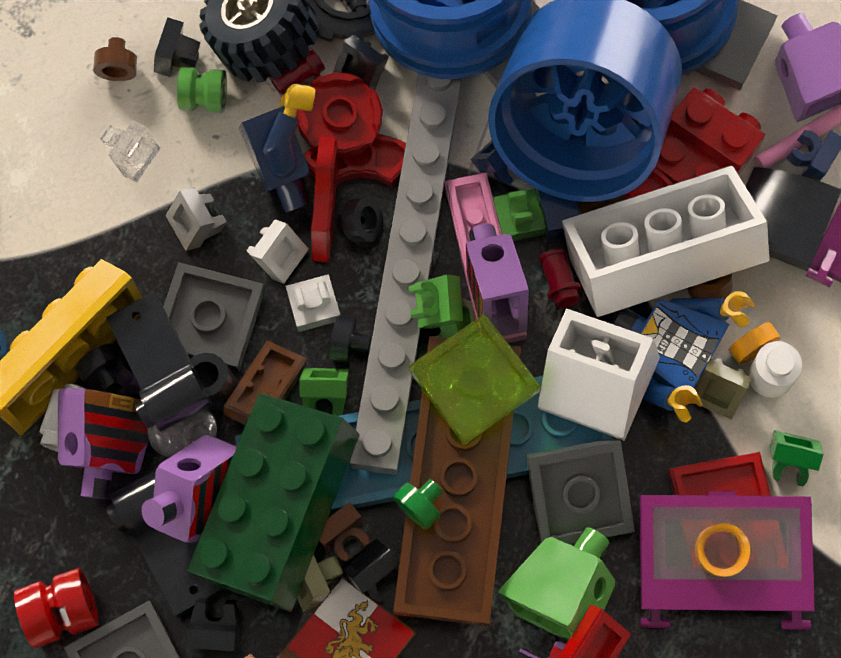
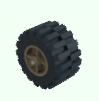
(259, 35)

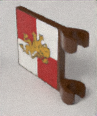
(349, 627)

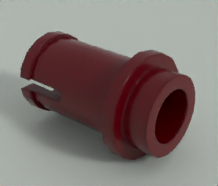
(304, 72)
(560, 279)

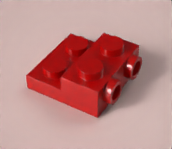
(707, 137)

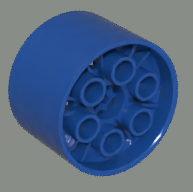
(581, 132)

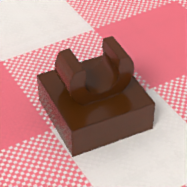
(340, 528)

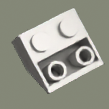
(597, 373)

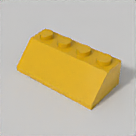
(67, 332)

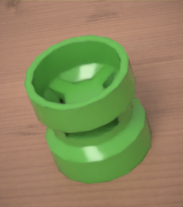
(204, 89)

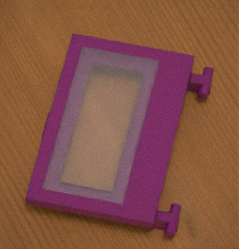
(773, 580)

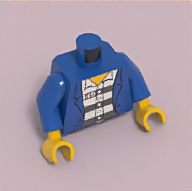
(686, 339)

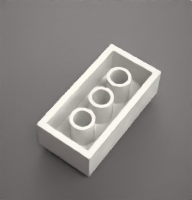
(666, 240)

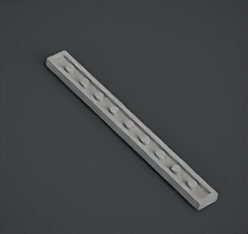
(407, 262)

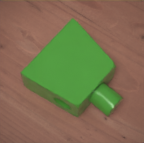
(560, 583)

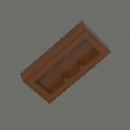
(271, 373)

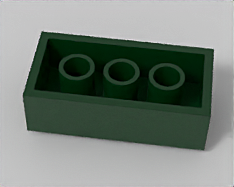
(274, 501)

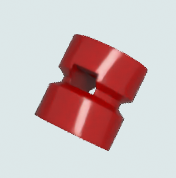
(40, 604)

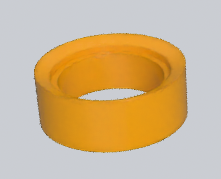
(748, 345)
(744, 550)

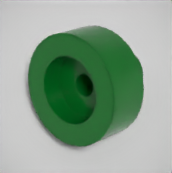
(419, 503)

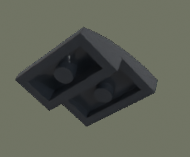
(795, 212)

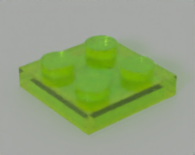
(474, 379)

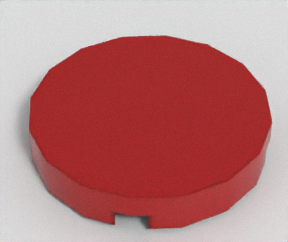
(342, 110)

